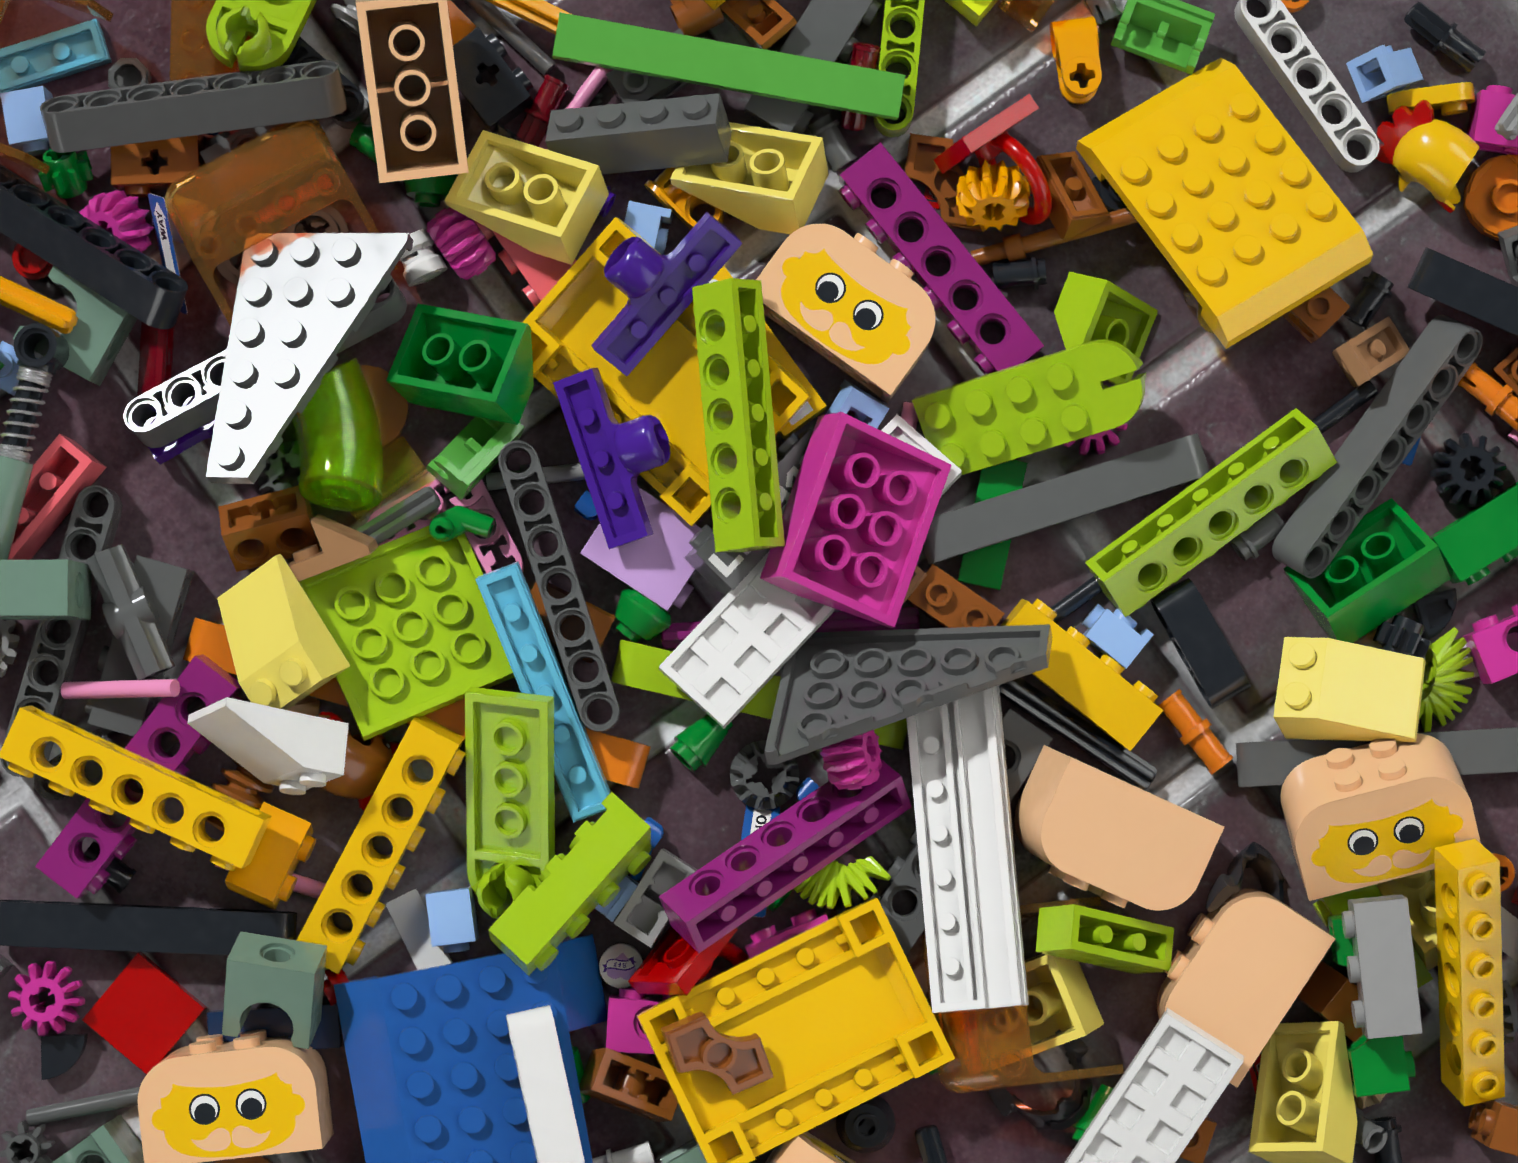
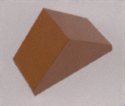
(1331, 997)

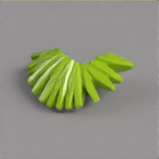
(1439, 685)
(839, 879)

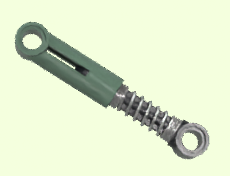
(14, 456)

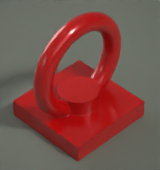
(993, 139)
(676, 966)

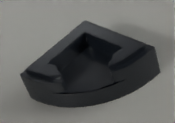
(1435, 611)
(60, 1053)

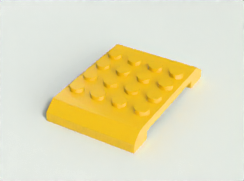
(1228, 199)
(660, 385)
(835, 1024)

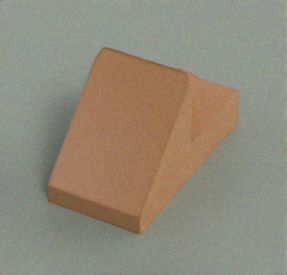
(1371, 352)
(338, 544)

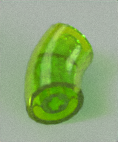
(341, 443)

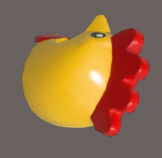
(1426, 152)

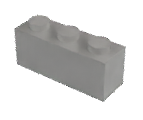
(1382, 966)

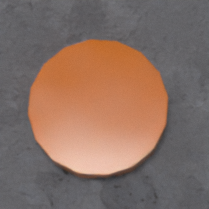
(1493, 195)

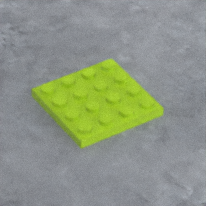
(409, 629)

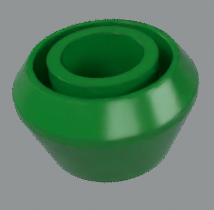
(430, 190)
(640, 616)

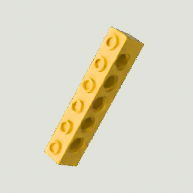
(424, 741)
(25, 752)
(1470, 971)

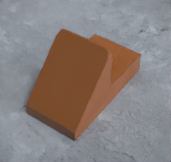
(759, 20)

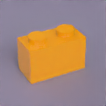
(275, 860)

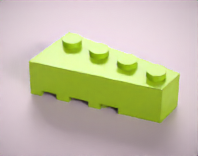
(573, 886)

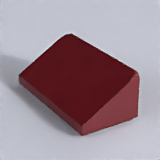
(155, 357)

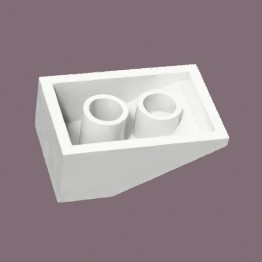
(276, 743)

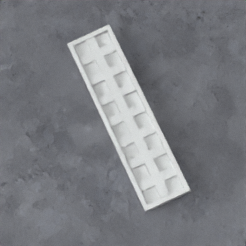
(757, 628)
(1160, 1096)

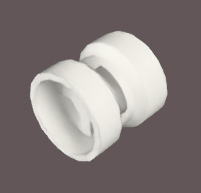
(421, 262)

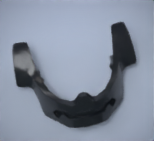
(1253, 857)
(1067, 1110)

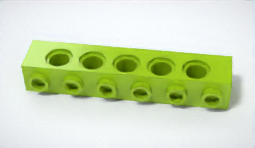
(738, 415)
(1211, 512)

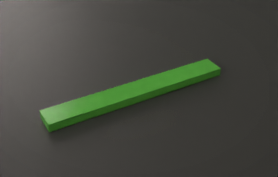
(728, 66)

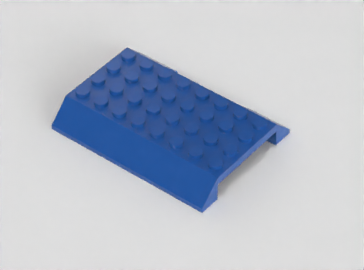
(438, 1058)

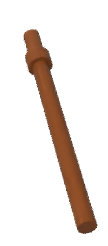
(1016, 246)

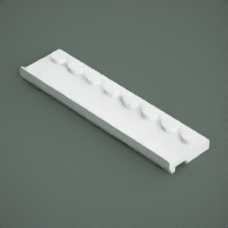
(967, 855)

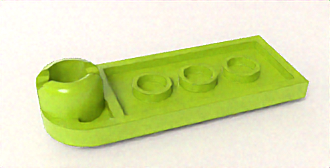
(271, 23)
(1032, 405)
(508, 793)

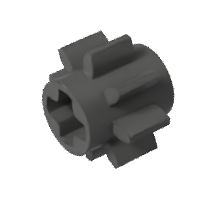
(38, 1148)

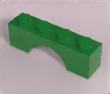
(1374, 1063)

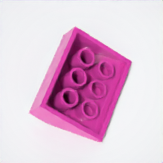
(856, 519)

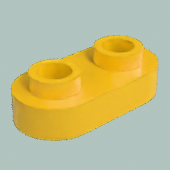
(1449, 98)

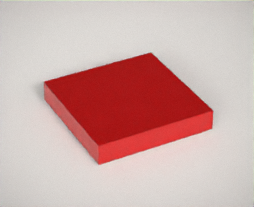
(144, 1013)

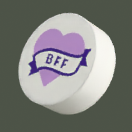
(619, 964)

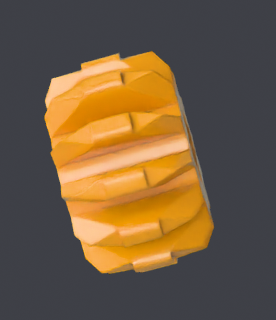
(992, 195)

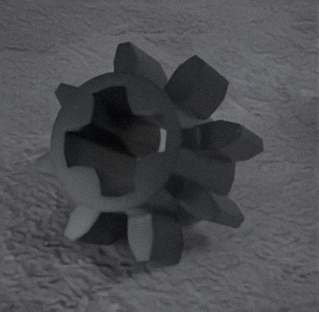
(1402, 637)

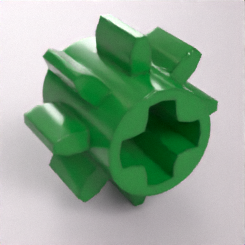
(66, 173)

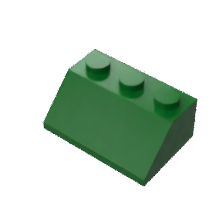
(465, 364)
(1373, 575)

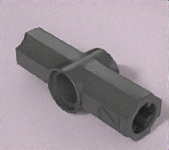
(130, 612)

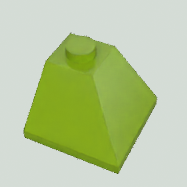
(1101, 310)

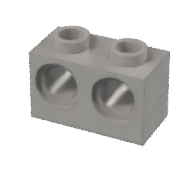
(644, 913)

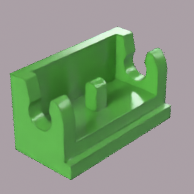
(1164, 32)
(472, 454)

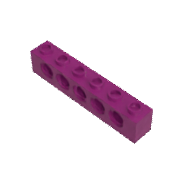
(880, 170)
(780, 857)
(65, 859)

